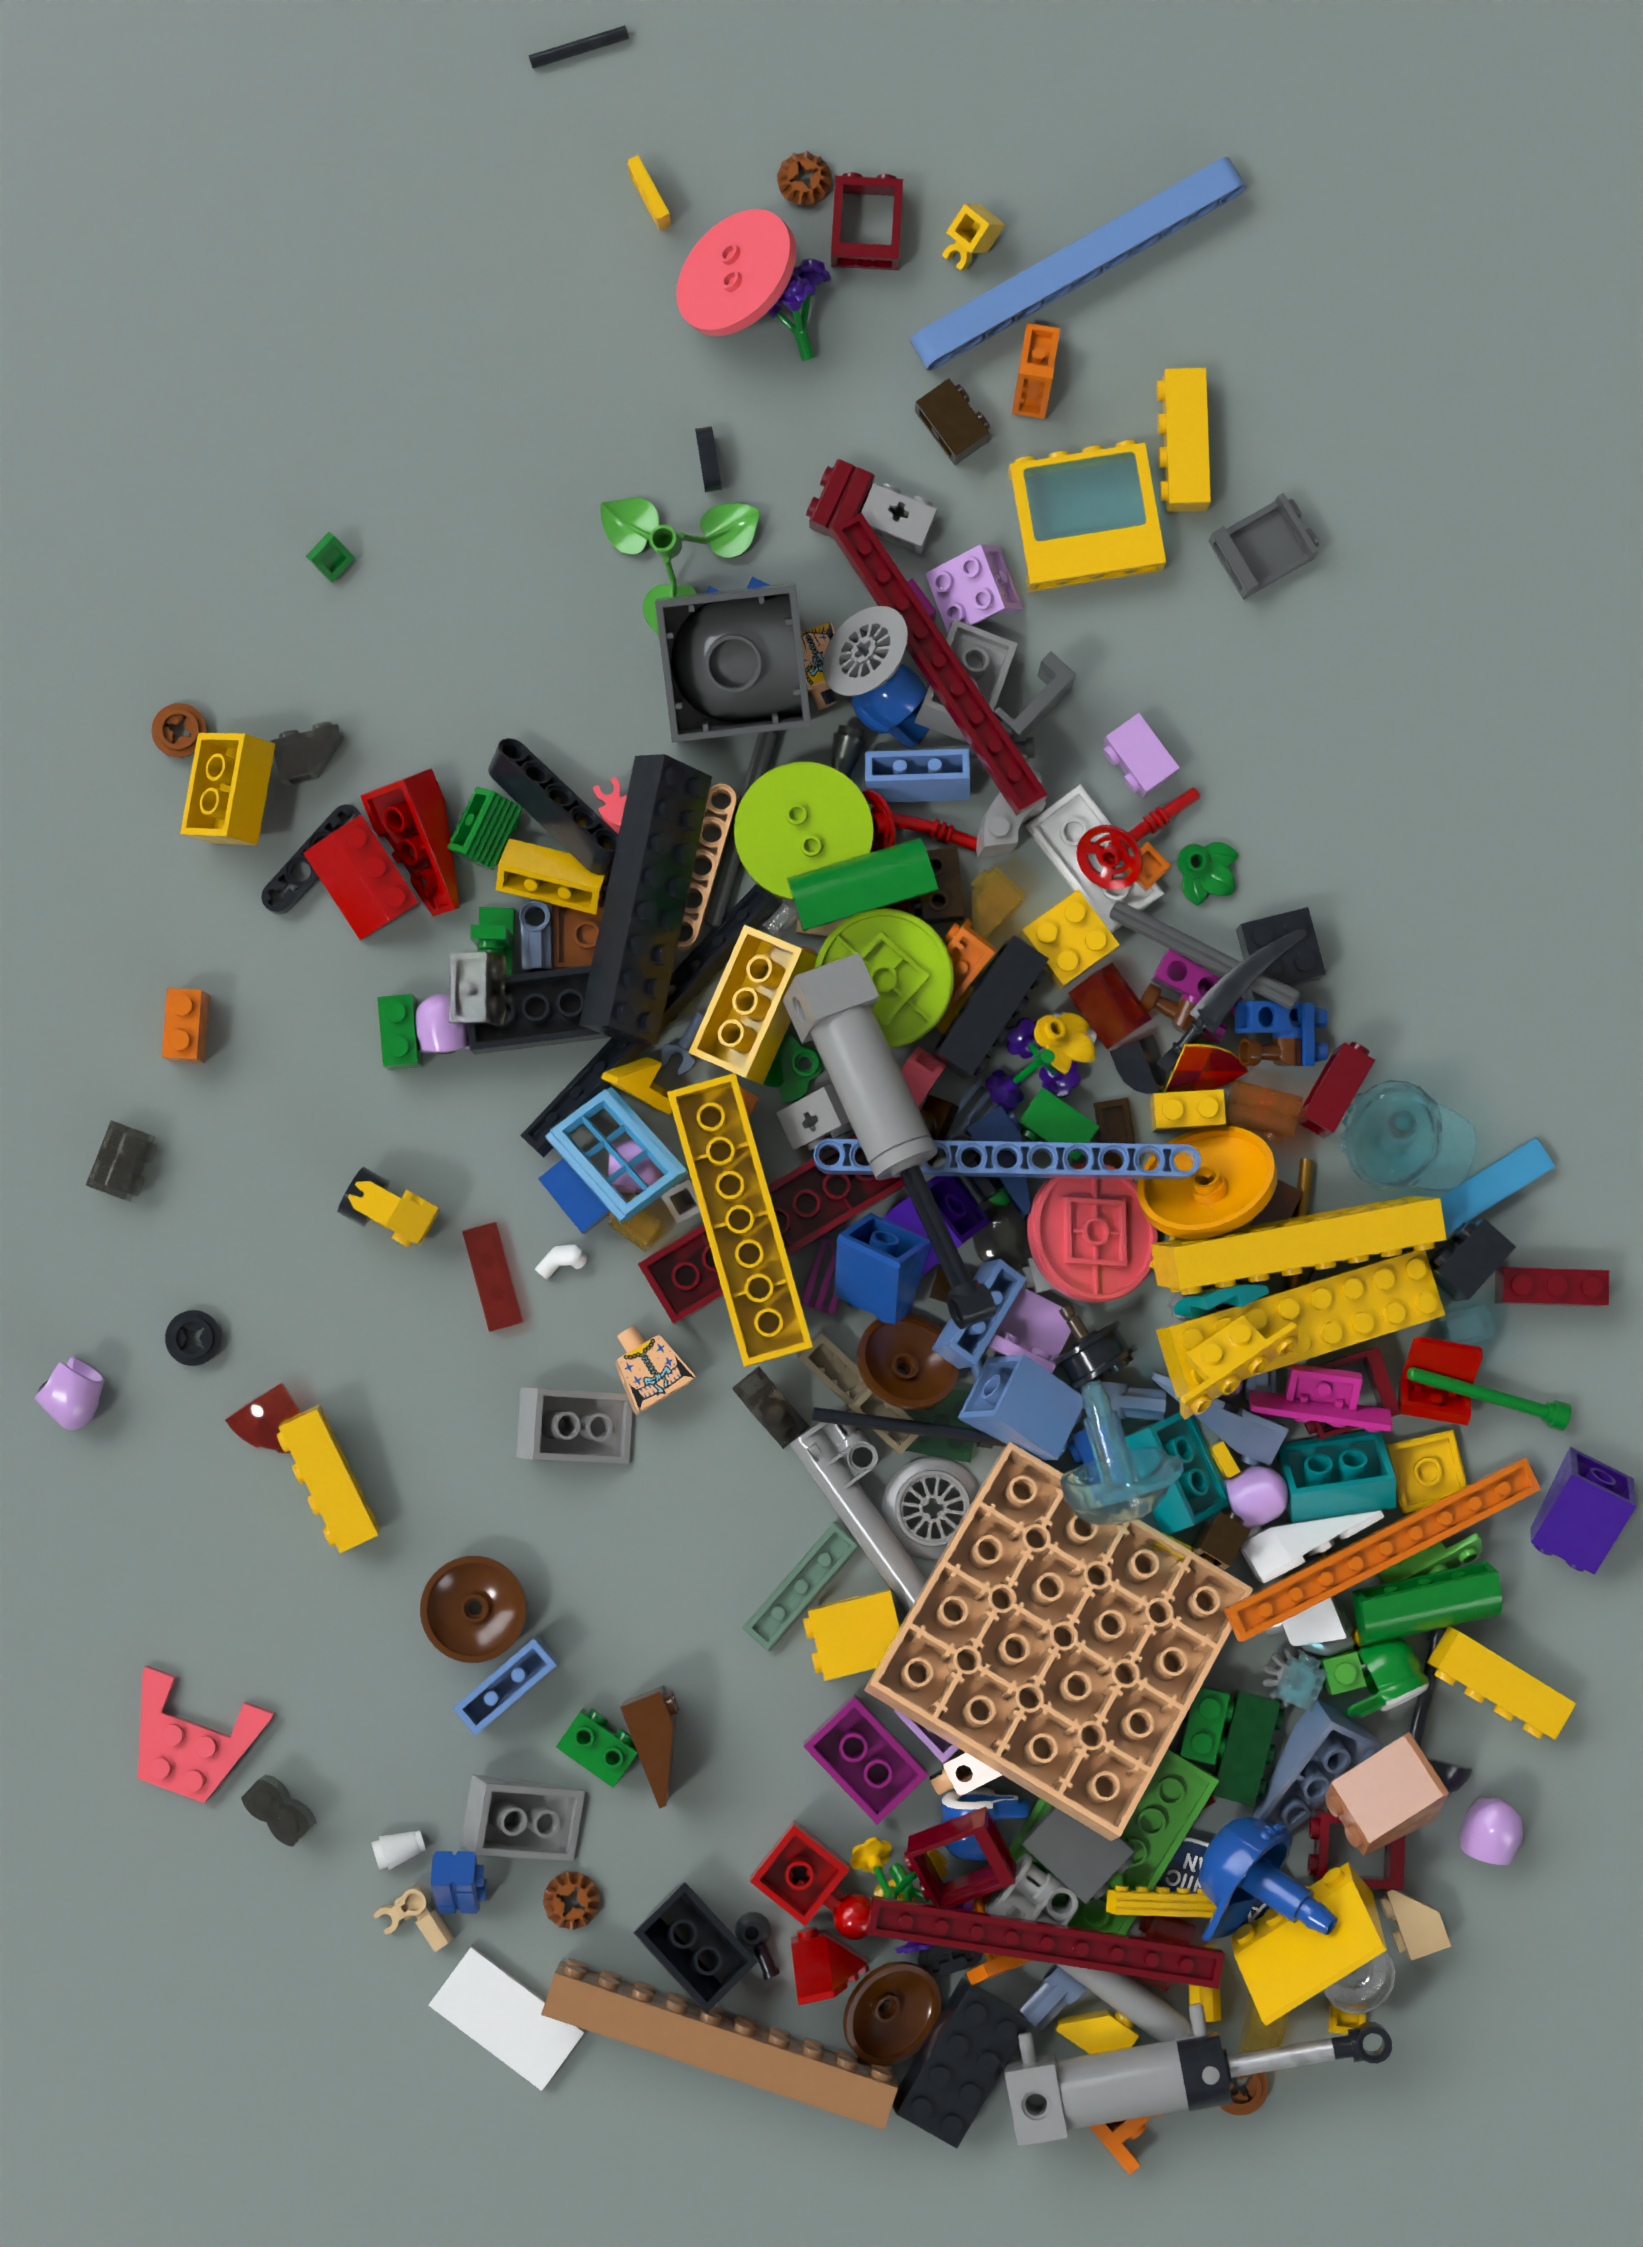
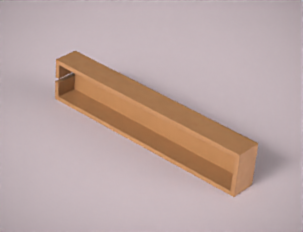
(721, 2043)

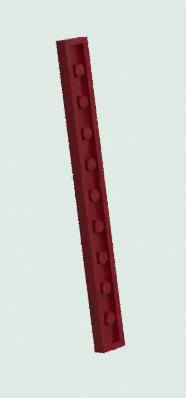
(940, 666)
(1045, 1942)

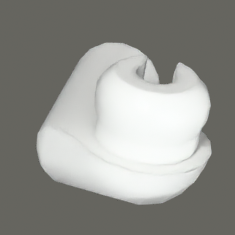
(561, 1256)

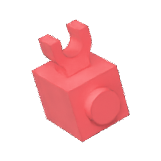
(614, 805)

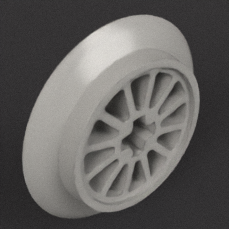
(872, 630)
(902, 1483)

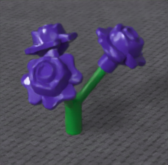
(798, 291)

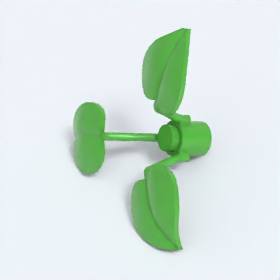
(635, 521)

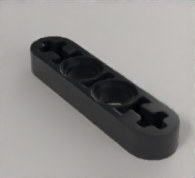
(286, 871)

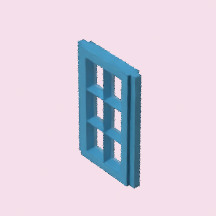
(593, 1177)

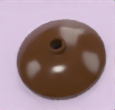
(909, 1348)
(448, 1616)
(901, 2023)

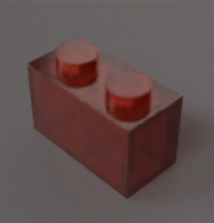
(1109, 1005)

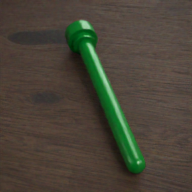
(1554, 1414)

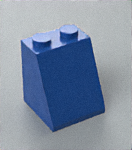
(879, 1267)

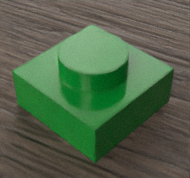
(330, 557)

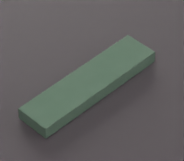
(801, 1586)

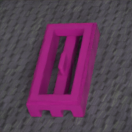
(813, 1276)

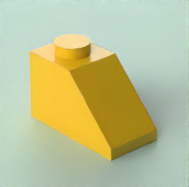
(1098, 2031)

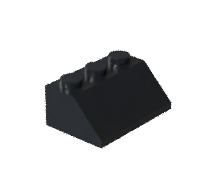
(694, 1946)

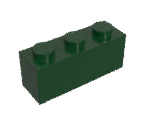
(1247, 1747)

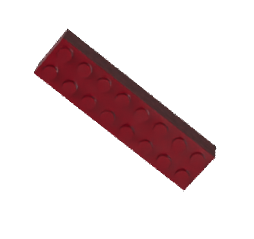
(806, 1209)

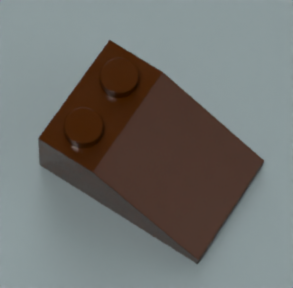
(652, 1728)

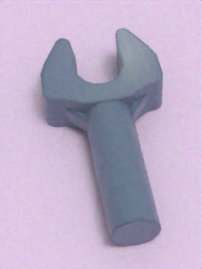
(683, 1047)

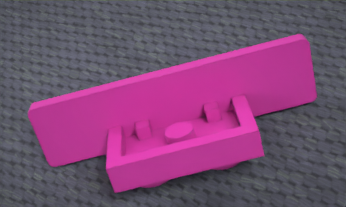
(1322, 1397)

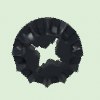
(176, 1337)

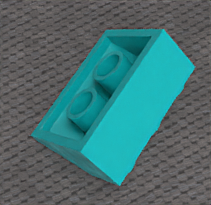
(1337, 1476)
(1200, 1487)

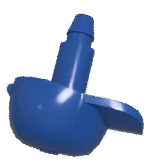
(1246, 1866)

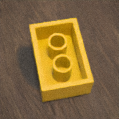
(227, 788)

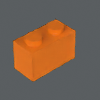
(185, 1025)

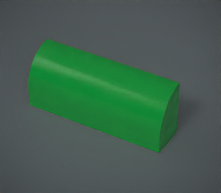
(862, 884)
(1427, 1602)

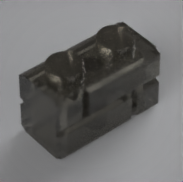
(121, 1161)

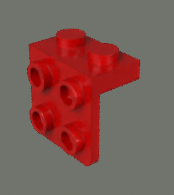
(1446, 1359)

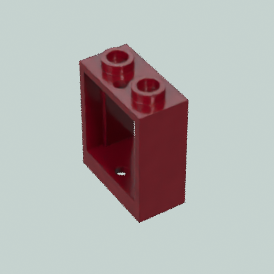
(859, 254)
(1335, 1089)
(1379, 1382)
(1318, 1862)
(970, 1886)

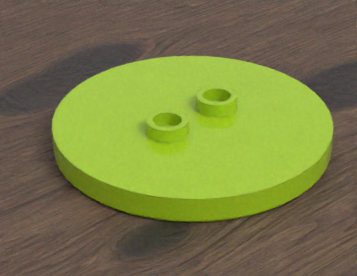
(800, 822)
(906, 966)

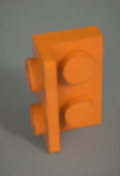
(968, 955)

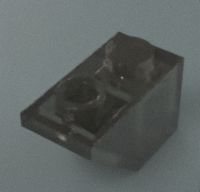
(306, 754)
(770, 1407)

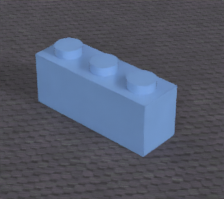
(919, 774)
(966, 1345)
(506, 1685)

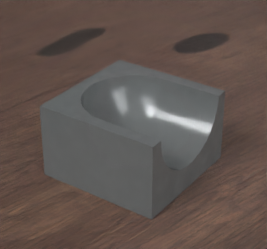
(733, 662)

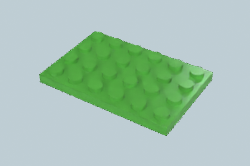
(1155, 1829)

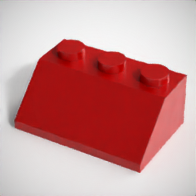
(360, 877)

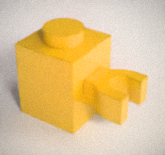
(974, 232)

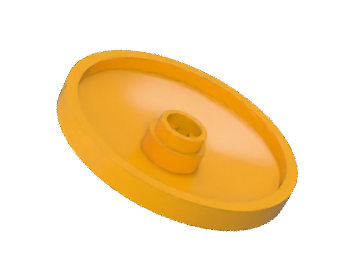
(1225, 1192)

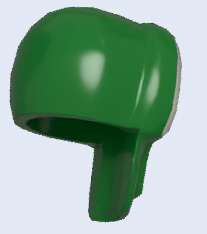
(1390, 1675)

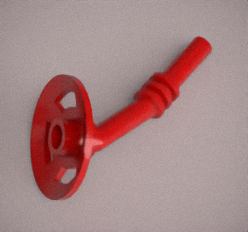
(885, 822)
(1120, 843)

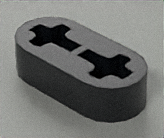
(708, 459)
(949, 1965)

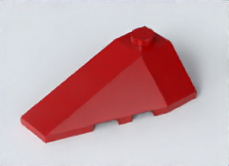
(416, 826)
(824, 1965)

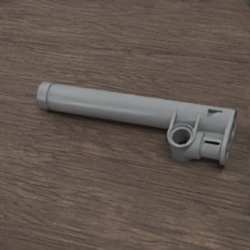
(829, 1461)
(1033, 1900)

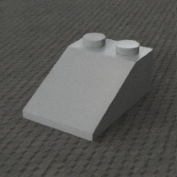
(986, 662)
(574, 1426)
(521, 1818)

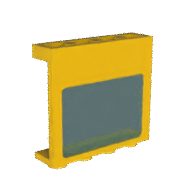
(1087, 515)

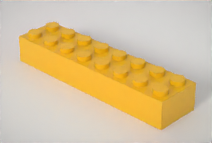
(739, 1220)
(1299, 1242)
(1328, 1312)

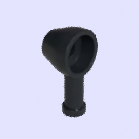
(759, 1943)

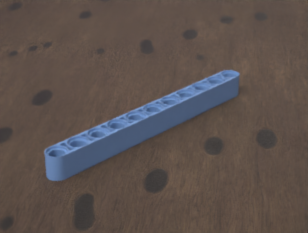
(1077, 263)
(1024, 1166)

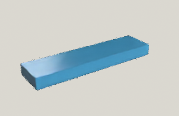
(1494, 1184)

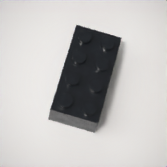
(990, 1006)
(539, 1012)
(959, 2063)

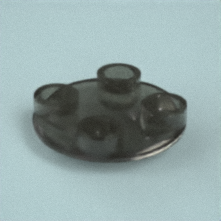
(1004, 1237)

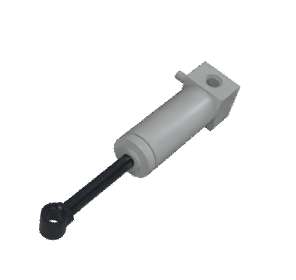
(837, 1013)

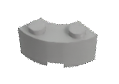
(1001, 826)

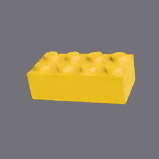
(747, 1009)

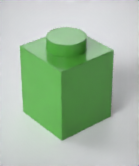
(1343, 1672)

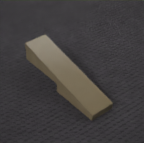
(844, 1379)

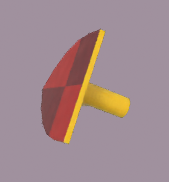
(1204, 1069)

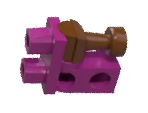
(1189, 981)

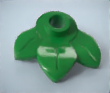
(1210, 875)
(786, 1070)

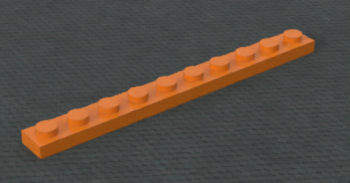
(1381, 1549)

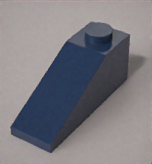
(1004, 1127)

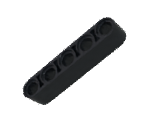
(554, 806)

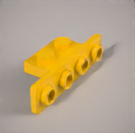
(1231, 1358)

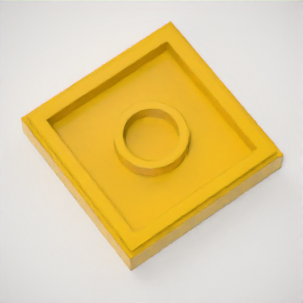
(1426, 1469)

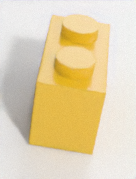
(1187, 1110)

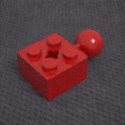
(806, 1895)

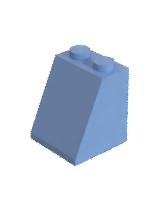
(1023, 1406)

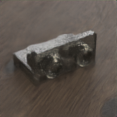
(477, 988)

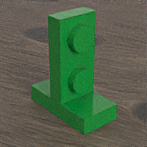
(495, 933)

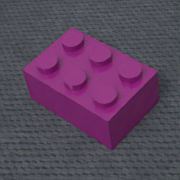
(865, 1759)

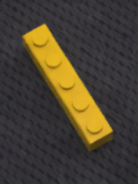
(1159, 1902)

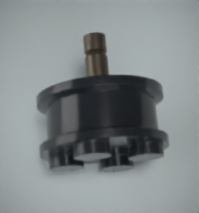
(1093, 1351)

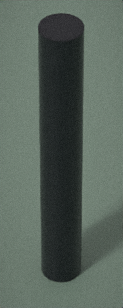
(578, 47)

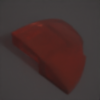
(260, 1419)

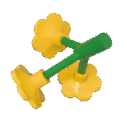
(872, 1857)

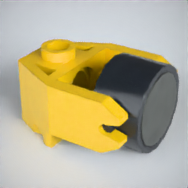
(405, 1216)

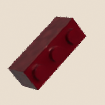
(1552, 1286)

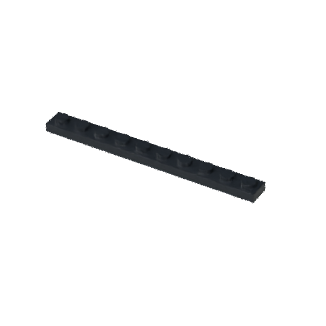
(684, 985)

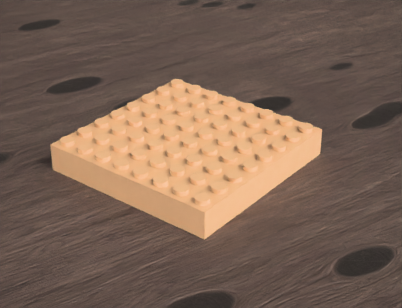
(1058, 1644)

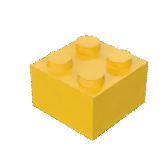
(1070, 938)

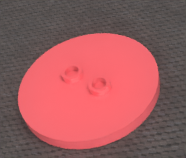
(736, 272)
(1090, 1237)

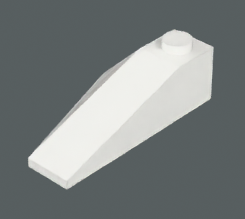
(1282, 1546)

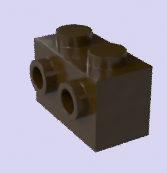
(946, 902)

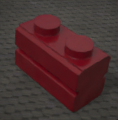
(842, 496)

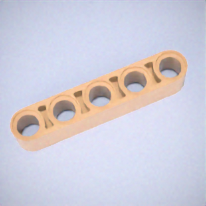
(713, 853)

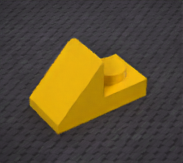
(637, 1080)

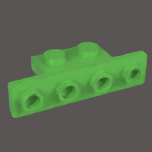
(1435, 1559)

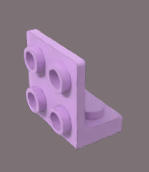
(974, 586)
(1032, 1329)

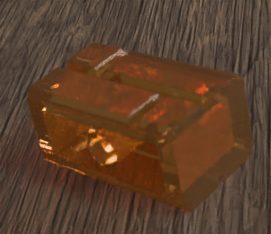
(1262, 1110)

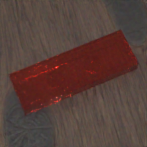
(492, 1276)

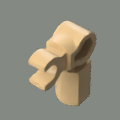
(416, 1903)

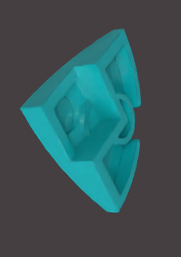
(1210, 1298)

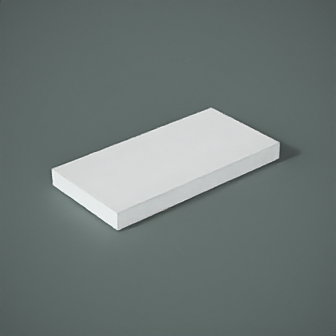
(1058, 835)
(505, 2018)

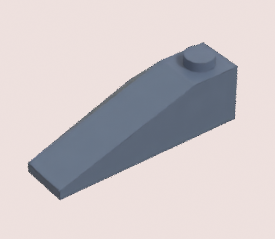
(1243, 1430)
(1316, 1754)

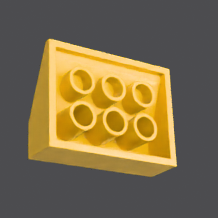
(1293, 1963)

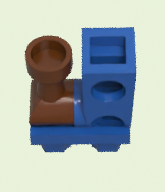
(1291, 1033)

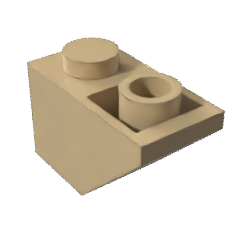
(1416, 1924)

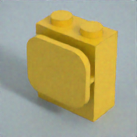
(851, 1633)

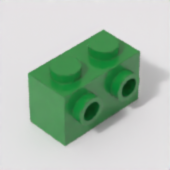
(1203, 1726)
(598, 1746)

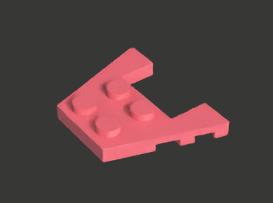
(186, 1754)

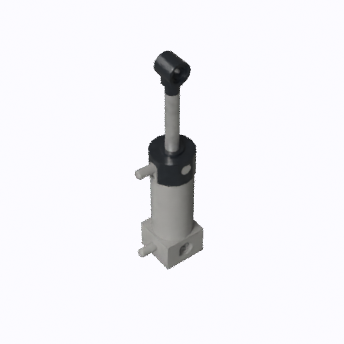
(1153, 2077)

